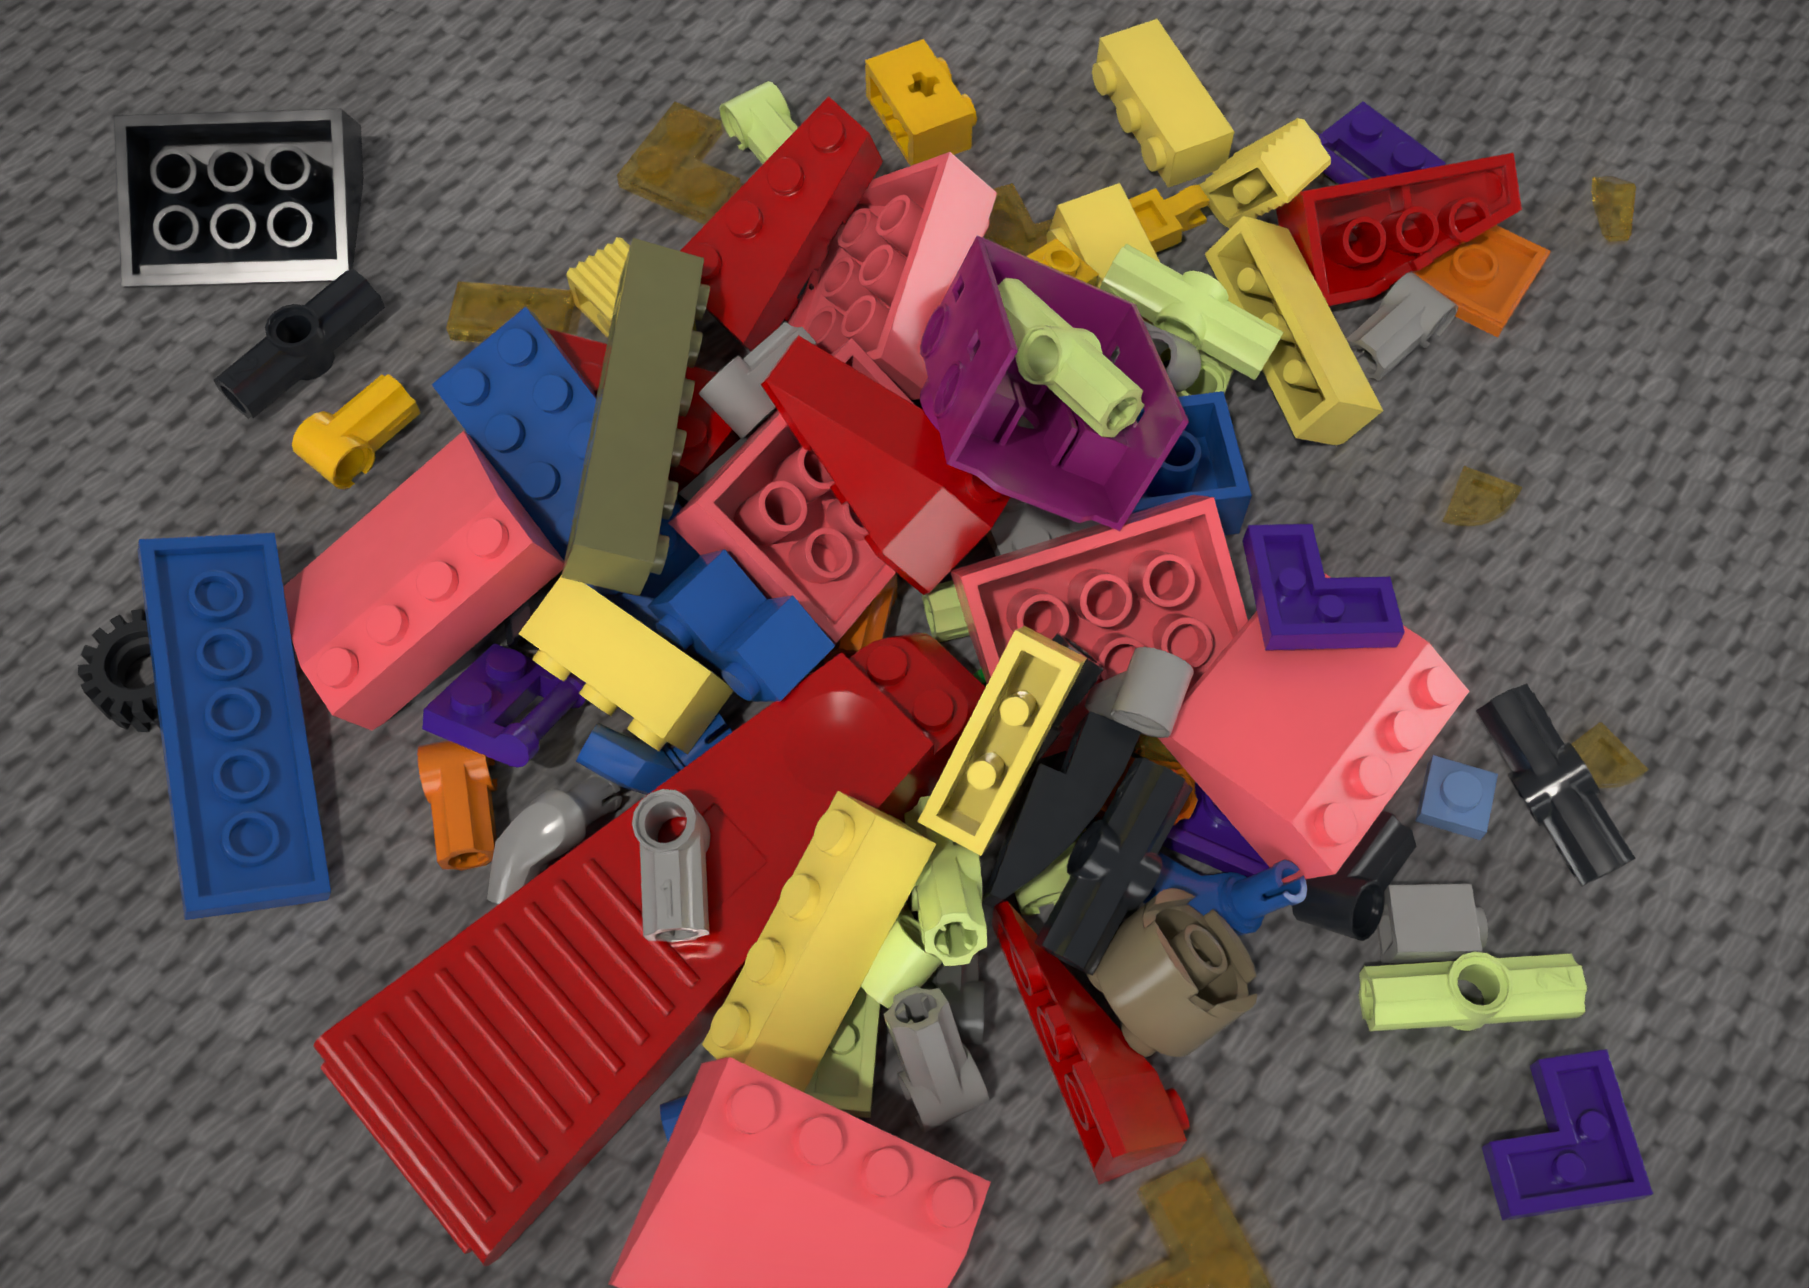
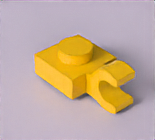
(1169, 218)

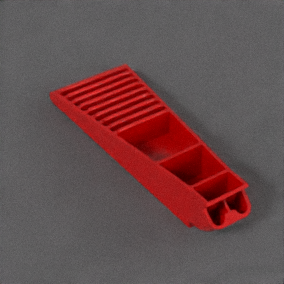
(554, 1014)

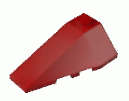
(1380, 228)
(883, 464)
(1106, 1085)

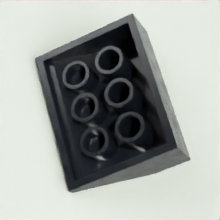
(237, 196)

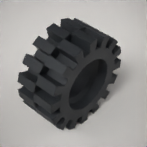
(107, 669)

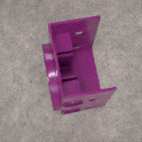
(980, 395)

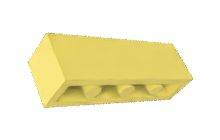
(1312, 363)
(819, 942)

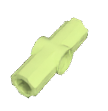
(1193, 309)
(1069, 362)
(948, 897)
(1511, 989)

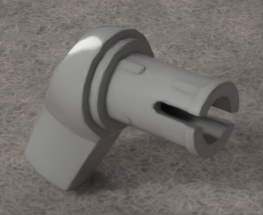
(546, 831)

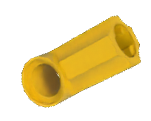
(347, 441)

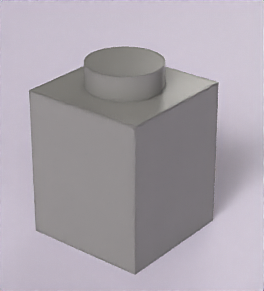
(1430, 924)

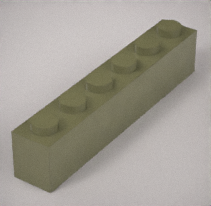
(635, 421)

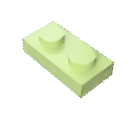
(848, 1065)

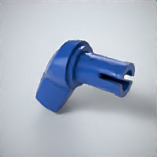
(637, 764)
(1233, 896)

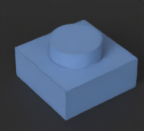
(1456, 797)

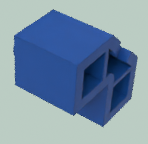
(736, 632)

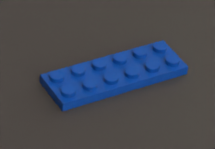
(534, 425)
(231, 725)

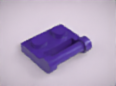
(1372, 146)
(491, 695)

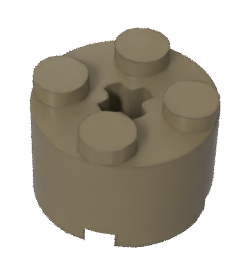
(1174, 976)

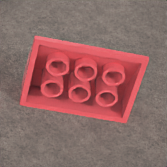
(896, 265)
(785, 523)
(415, 585)
(1111, 591)
(1311, 739)
(794, 1196)

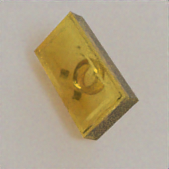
(485, 307)

